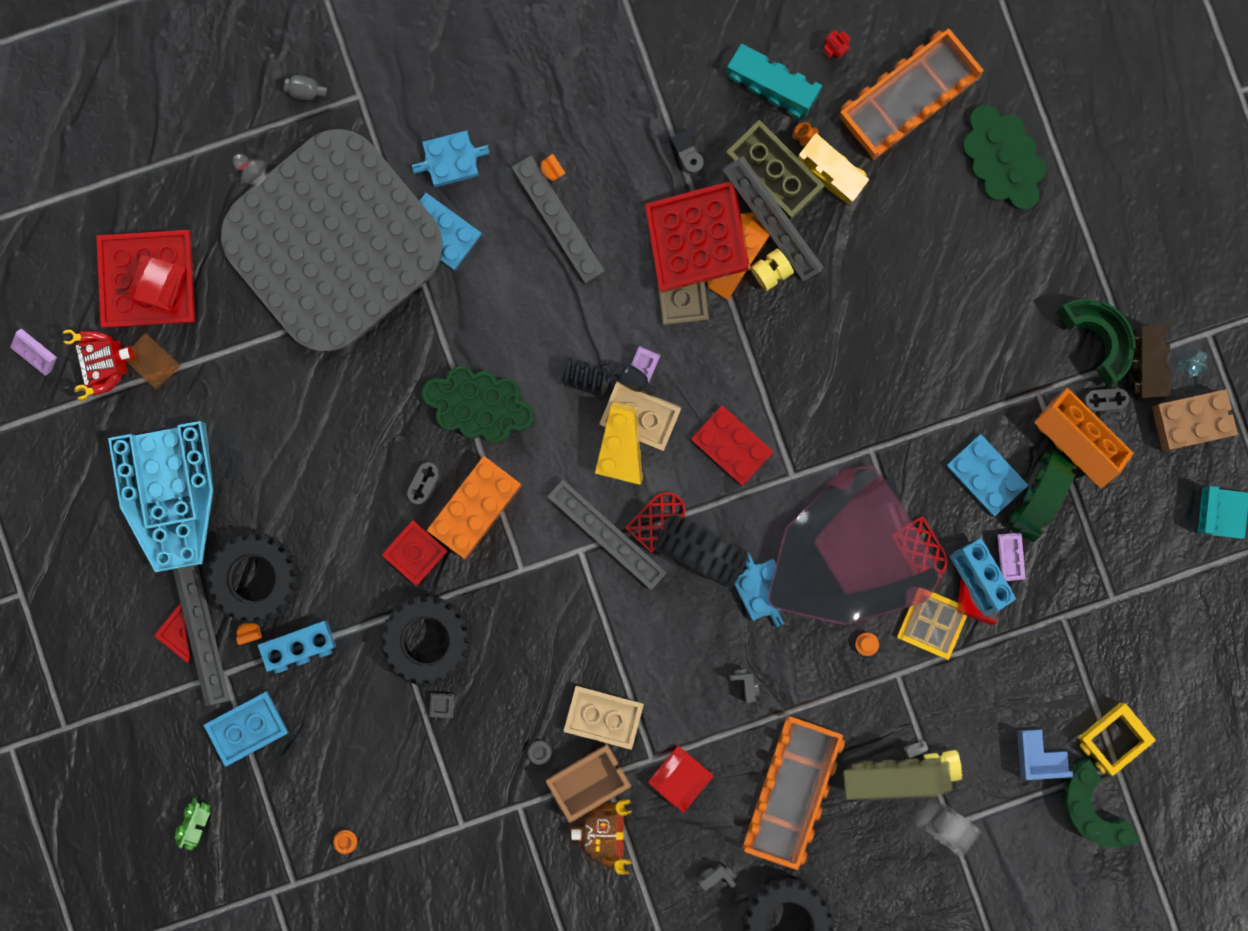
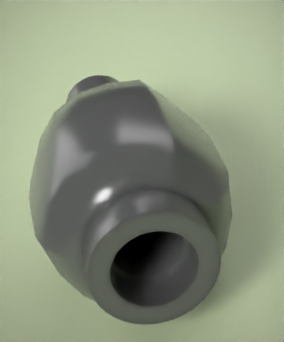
(303, 88)

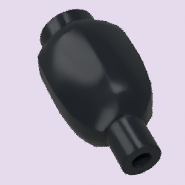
(634, 379)

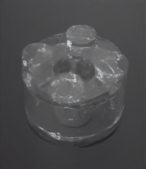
(952, 830)

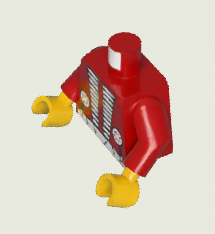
(100, 361)

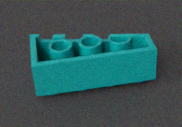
(773, 82)

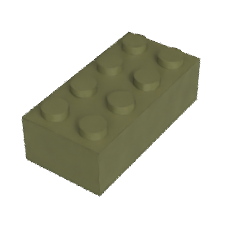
(778, 169)
(898, 780)

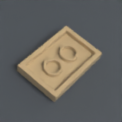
(654, 415)
(603, 717)

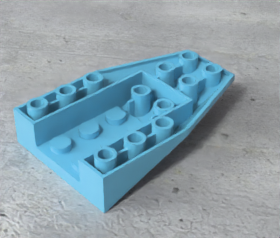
(166, 492)

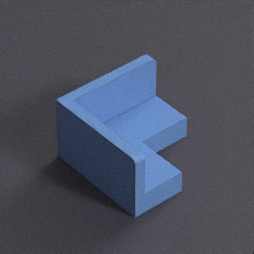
(1036, 763)

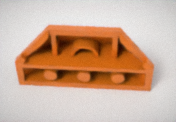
(755, 238)

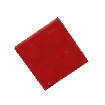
(414, 553)

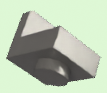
(751, 689)
(712, 876)

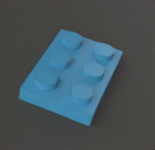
(456, 233)
(987, 475)
(246, 728)

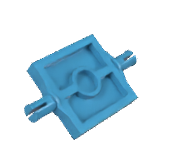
(450, 159)
(754, 588)

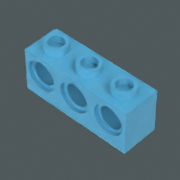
(982, 577)
(285, 646)

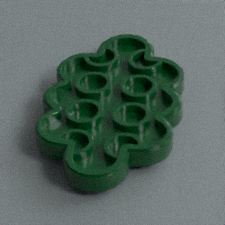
(1004, 157)
(478, 404)

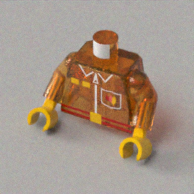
(605, 835)

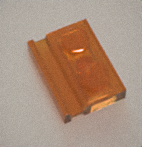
(152, 361)

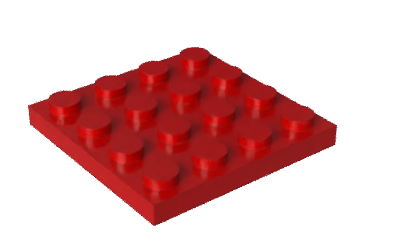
(697, 237)
(116, 267)

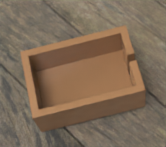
(1194, 420)
(588, 783)

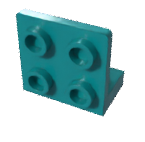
(1223, 513)

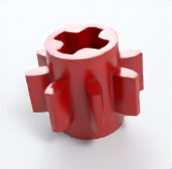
(836, 44)

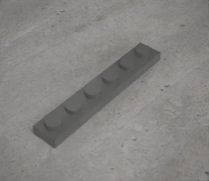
(773, 218)
(558, 219)
(607, 534)
(201, 635)

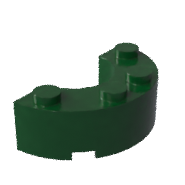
(1110, 327)
(1047, 496)
(1081, 814)

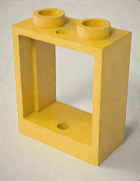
(1135, 726)

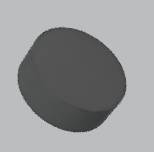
(539, 752)

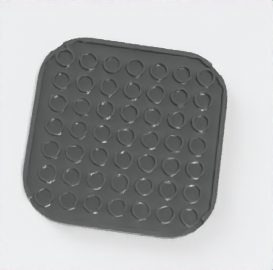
(332, 240)

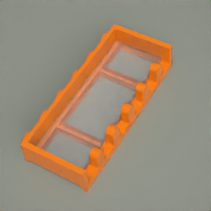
(910, 93)
(793, 792)

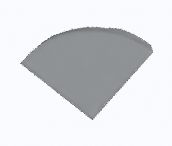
(915, 749)

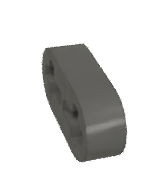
(1106, 405)
(418, 480)

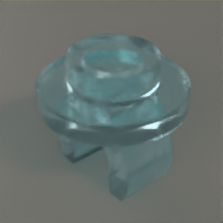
(1196, 365)

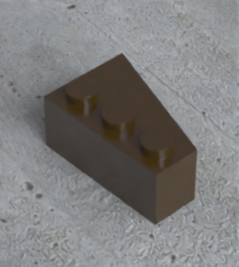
(1150, 362)

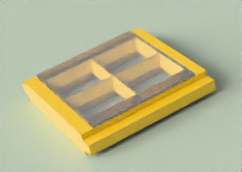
(933, 625)

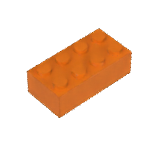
(1084, 438)
(474, 507)

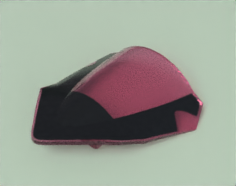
(852, 554)

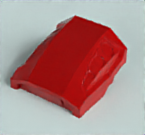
(156, 282)
(680, 779)

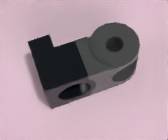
(690, 160)

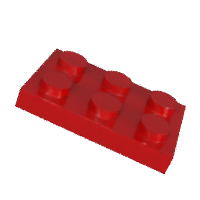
(732, 445)

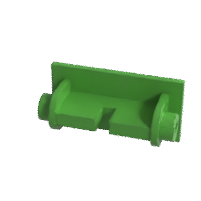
(187, 833)

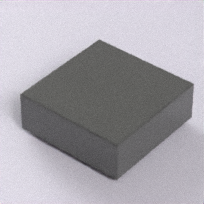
(442, 705)

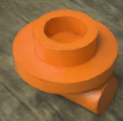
(551, 168)
(247, 633)

